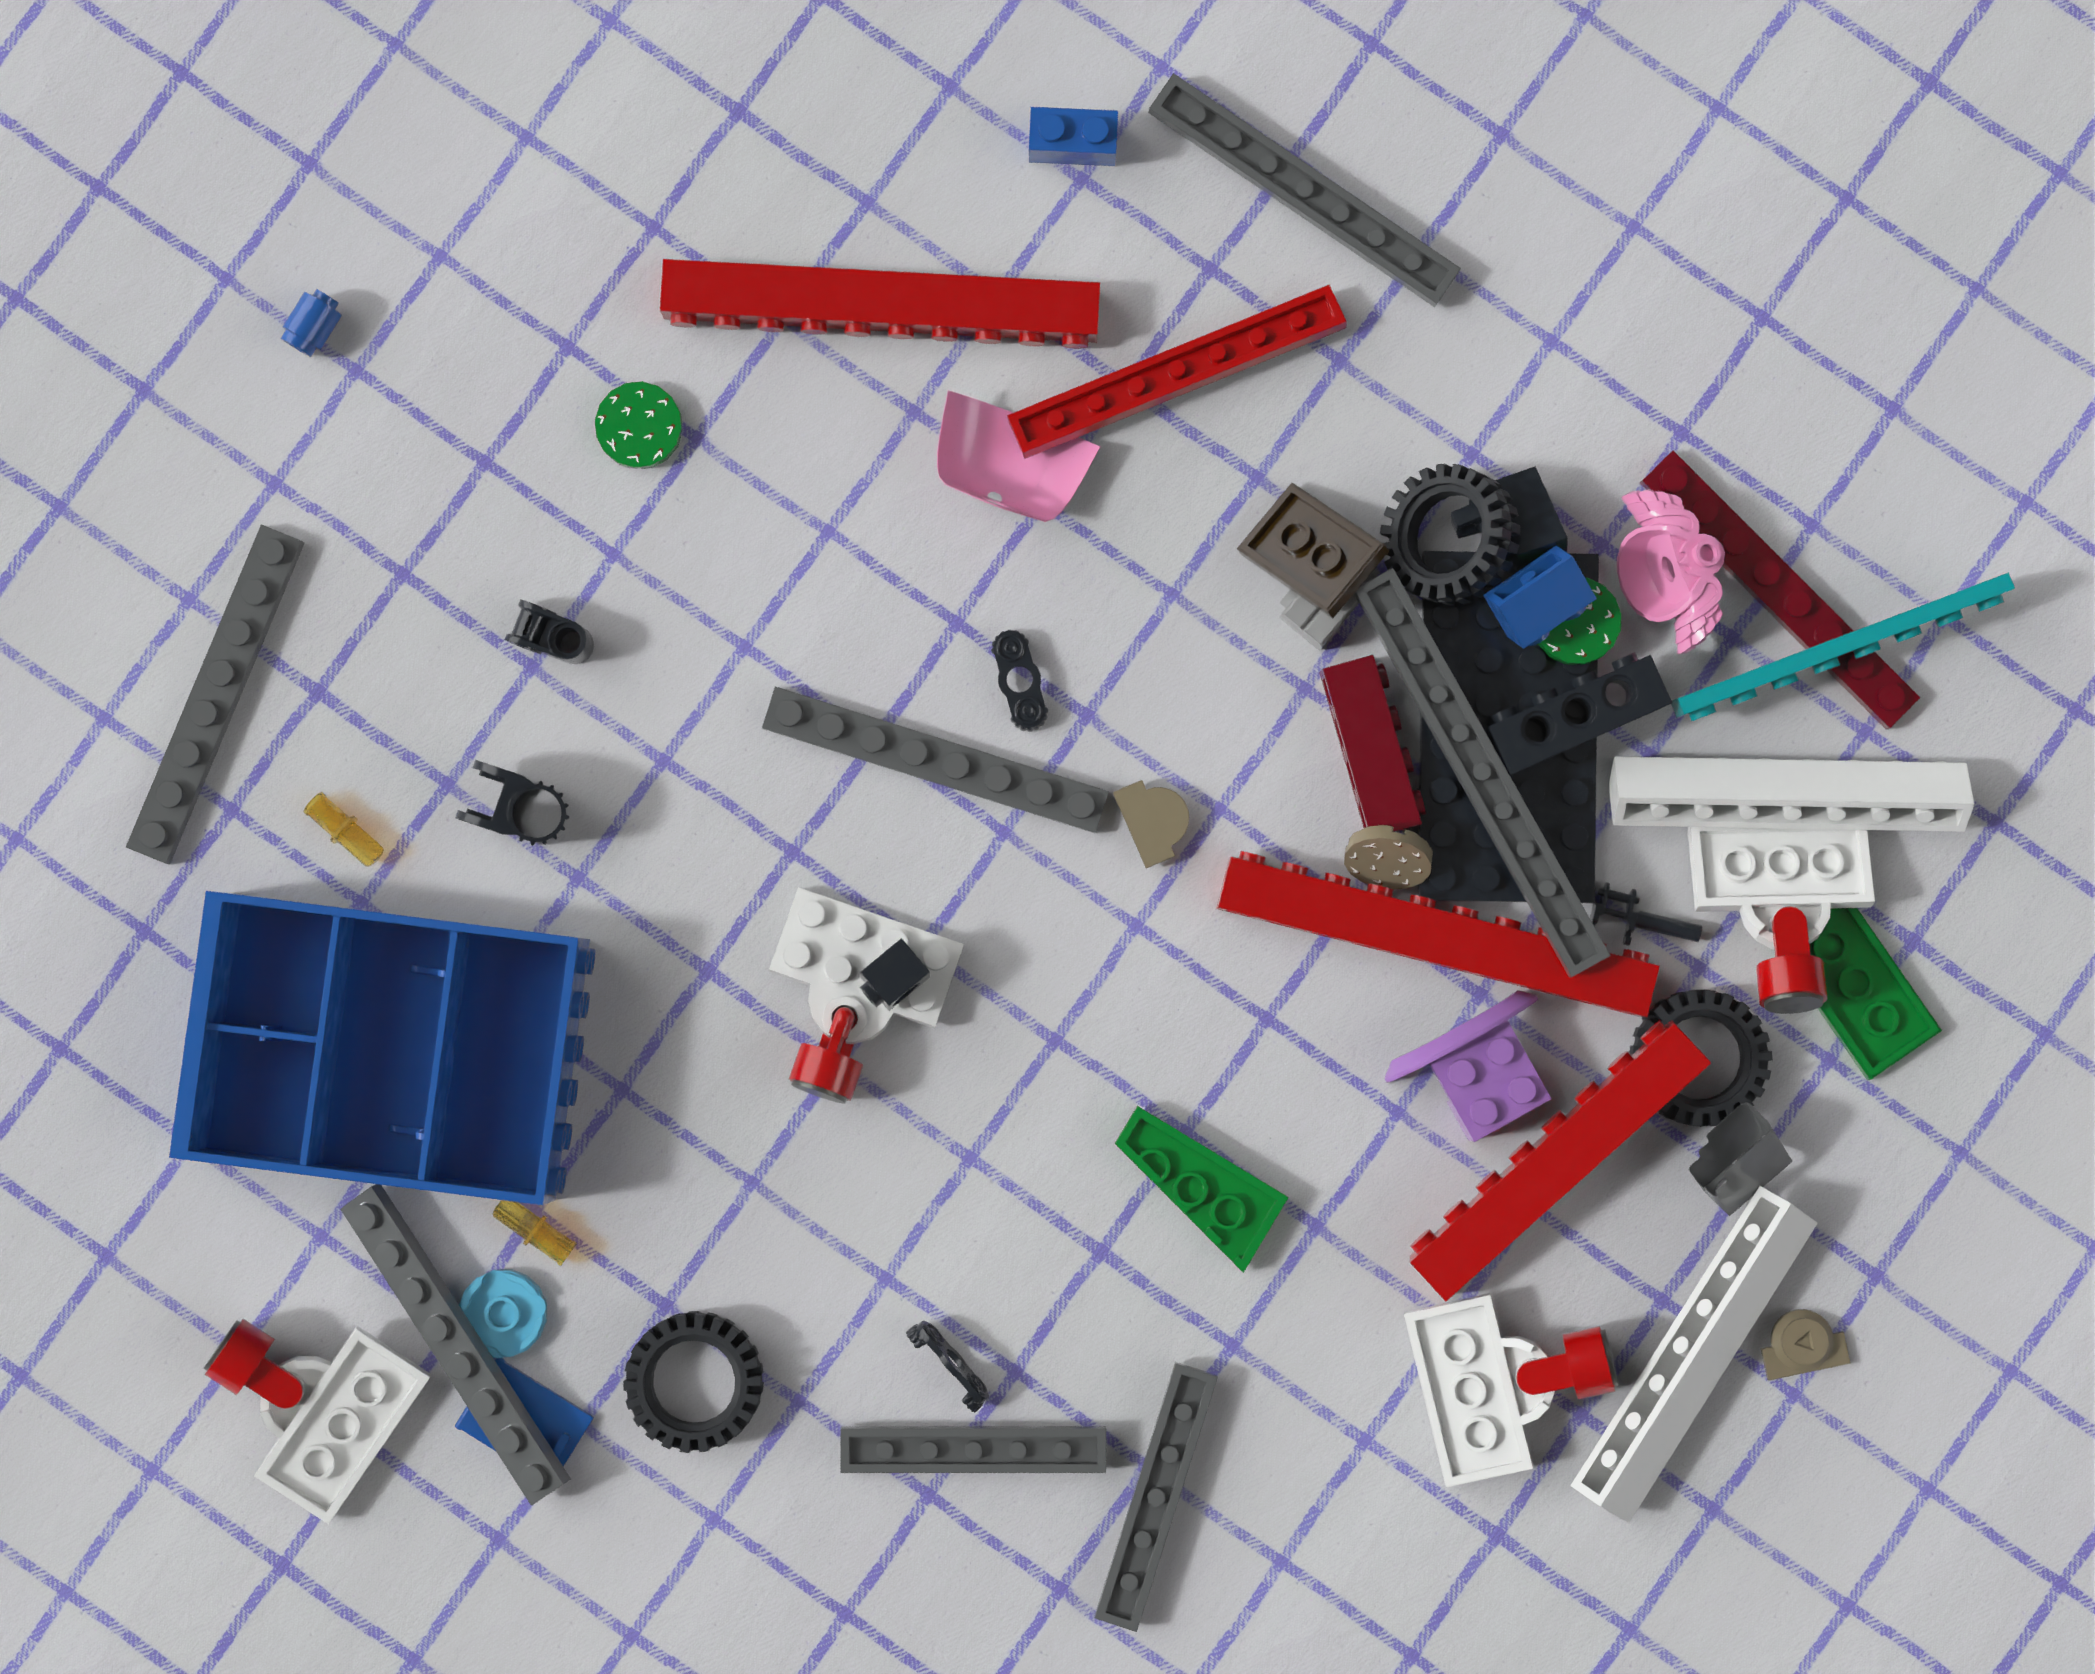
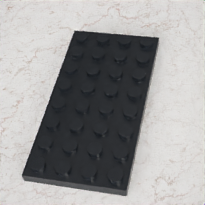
(1557, 791)

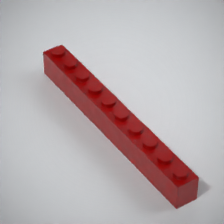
(879, 302)
(1429, 934)

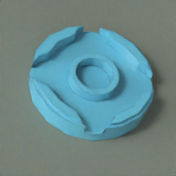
(505, 1311)

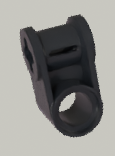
(543, 632)

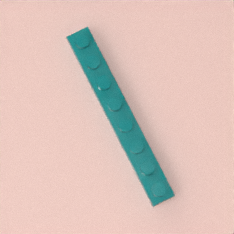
(1860, 642)

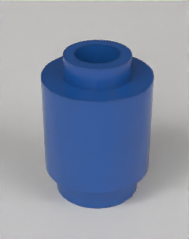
(311, 322)

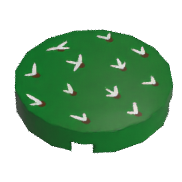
(638, 425)
(1589, 634)

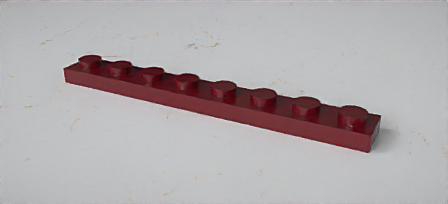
(1783, 591)

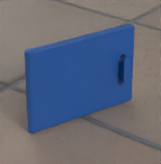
(548, 1410)

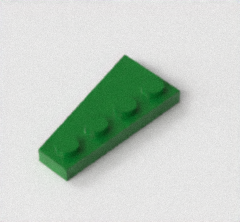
(1210, 1190)

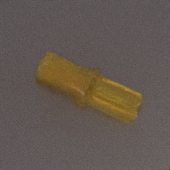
(344, 830)
(534, 1230)

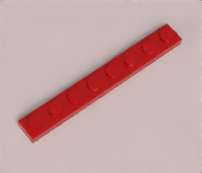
(1177, 371)

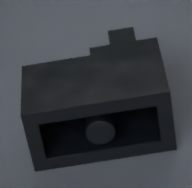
(1537, 518)

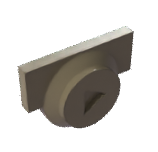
(1154, 818)
(1803, 1344)

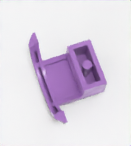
(1481, 1069)

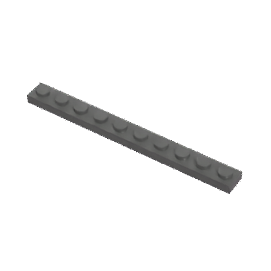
(1481, 773)

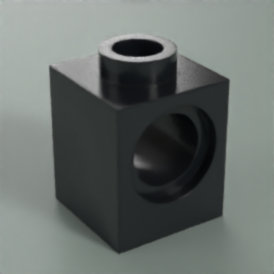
(893, 976)

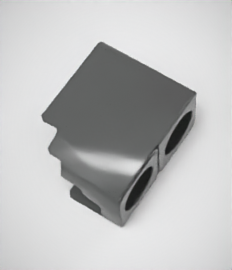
(1752, 1169)

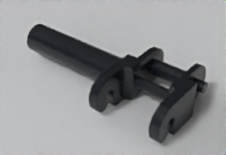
(1642, 919)

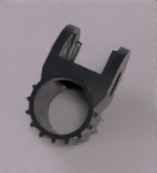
(513, 788)

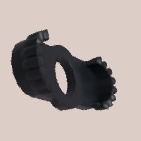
(1026, 707)
(928, 1334)

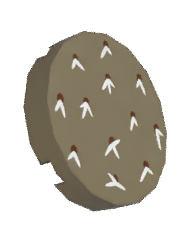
(1388, 857)

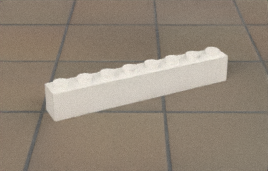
(1790, 794)
(1694, 1354)

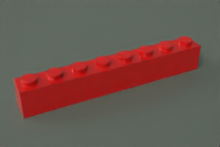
(1558, 1160)

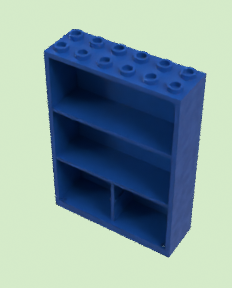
(381, 1048)

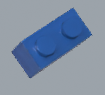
(1073, 136)
(1540, 597)

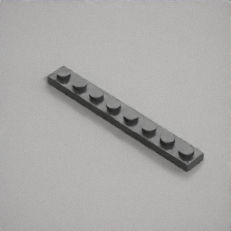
(1304, 190)
(215, 694)
(935, 760)
(455, 1344)

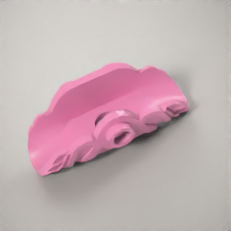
(1670, 567)

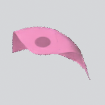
(982, 457)

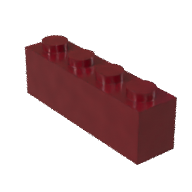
(1370, 744)

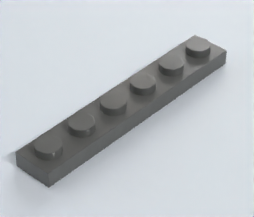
(973, 1449)
(1155, 1496)

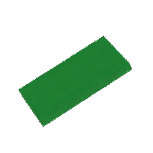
(1868, 995)

